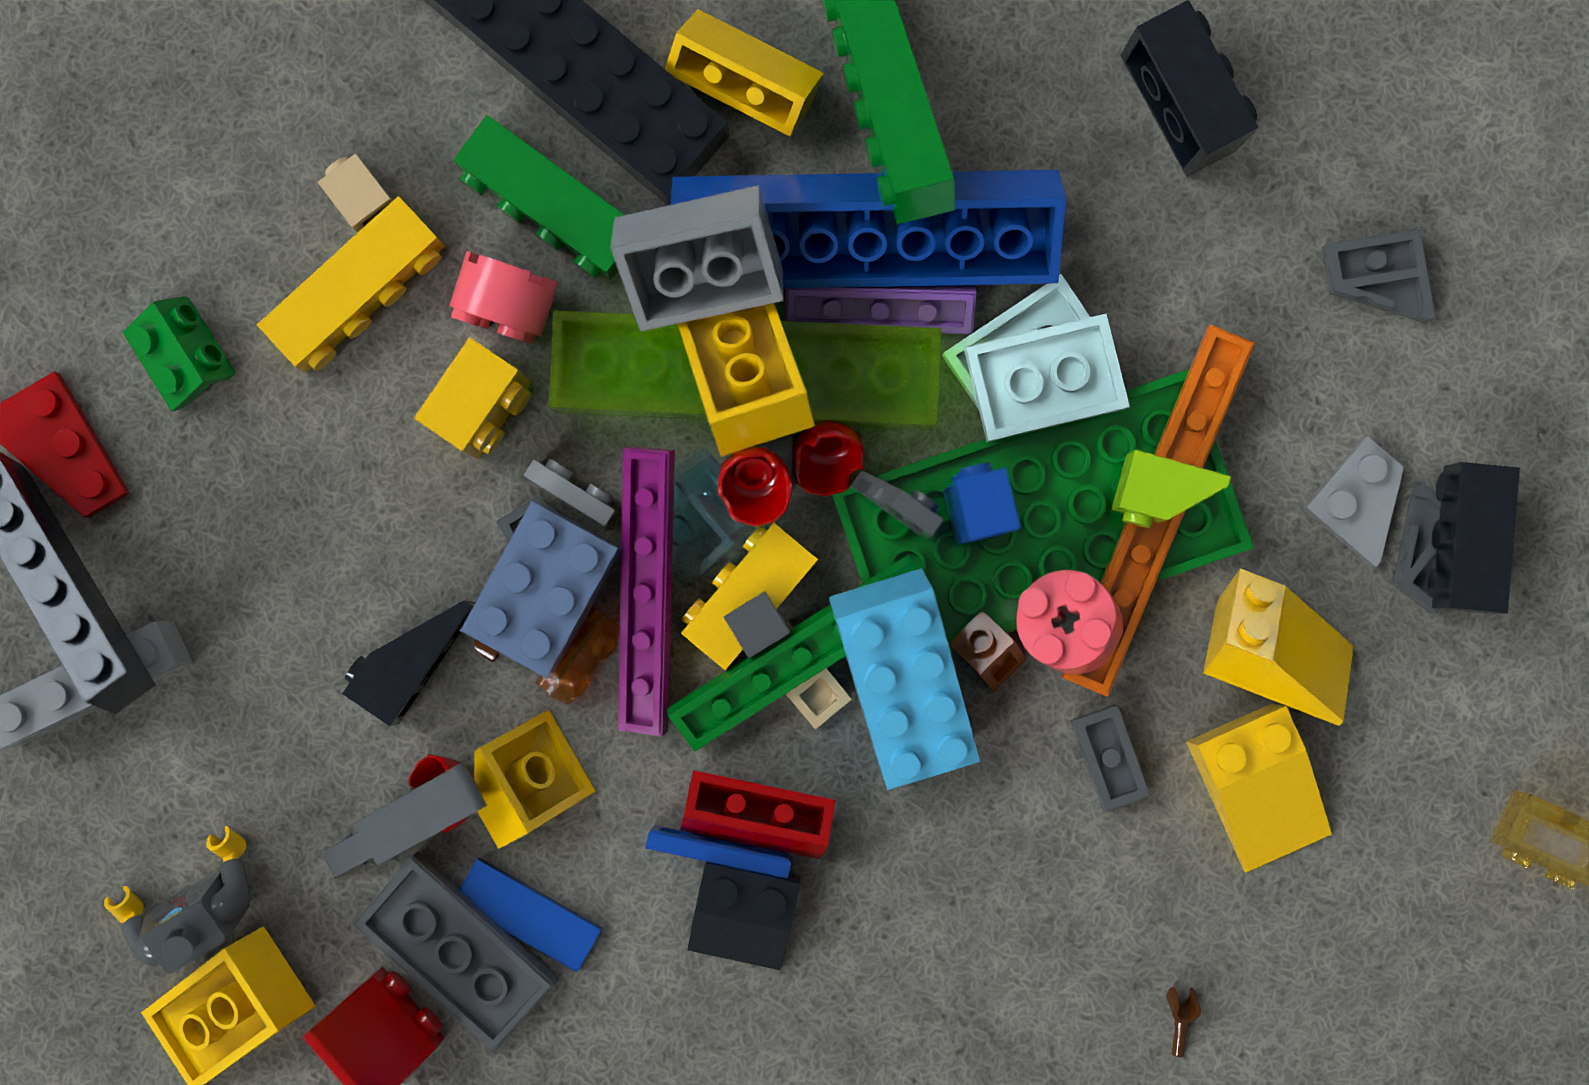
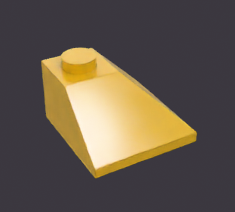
(527, 778)

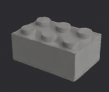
(698, 258)

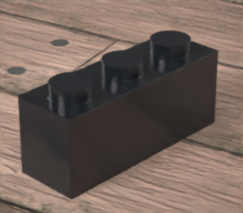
(1474, 538)

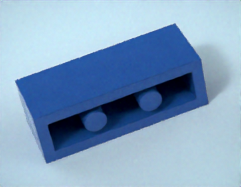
(980, 504)

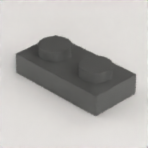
(1110, 757)

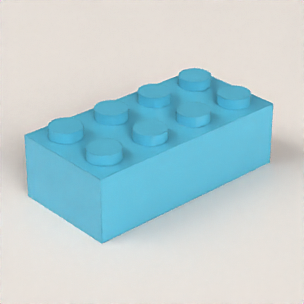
(905, 678)

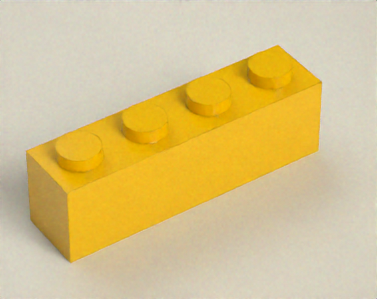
(352, 286)

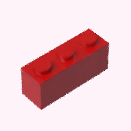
(758, 815)

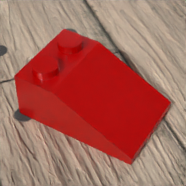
(376, 1033)

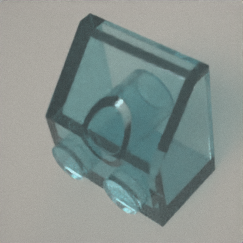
(701, 520)

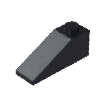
(399, 670)

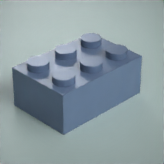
(542, 589)

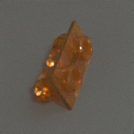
(592, 644)

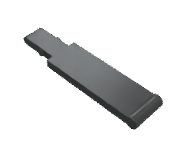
(408, 821)

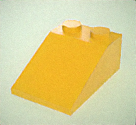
(746, 377)
(1279, 648)
(1261, 785)
(228, 1008)

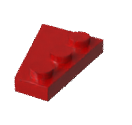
(59, 446)

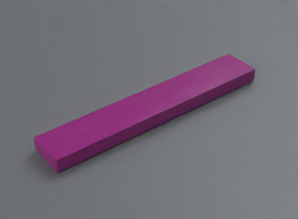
(646, 589)

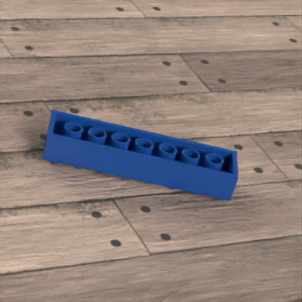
(840, 235)

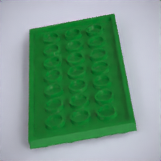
(1063, 501)

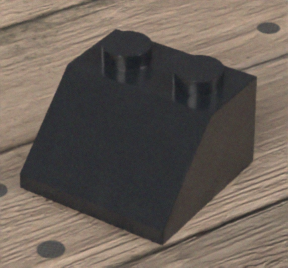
(743, 915)

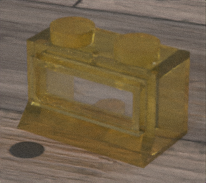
(1544, 835)

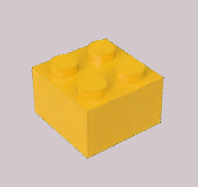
(475, 400)

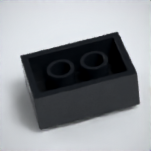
(1189, 87)

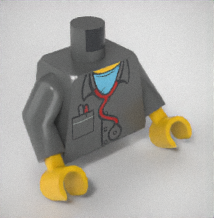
(192, 919)

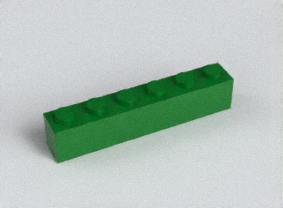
(892, 108)

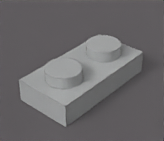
(556, 480)

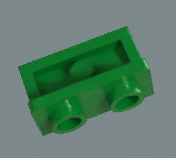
(177, 350)

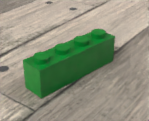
(542, 194)

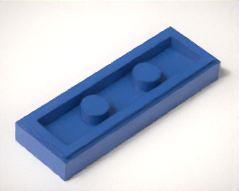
(719, 851)
(530, 914)

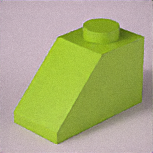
(1161, 488)

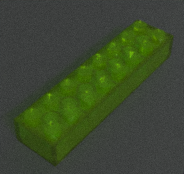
(848, 370)

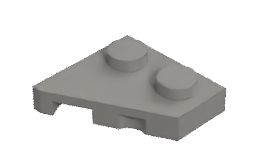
(1360, 500)

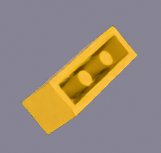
(743, 72)
(772, 565)

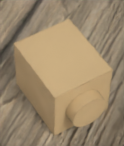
(354, 191)

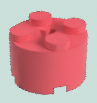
(502, 294)
(1044, 609)

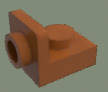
(988, 650)

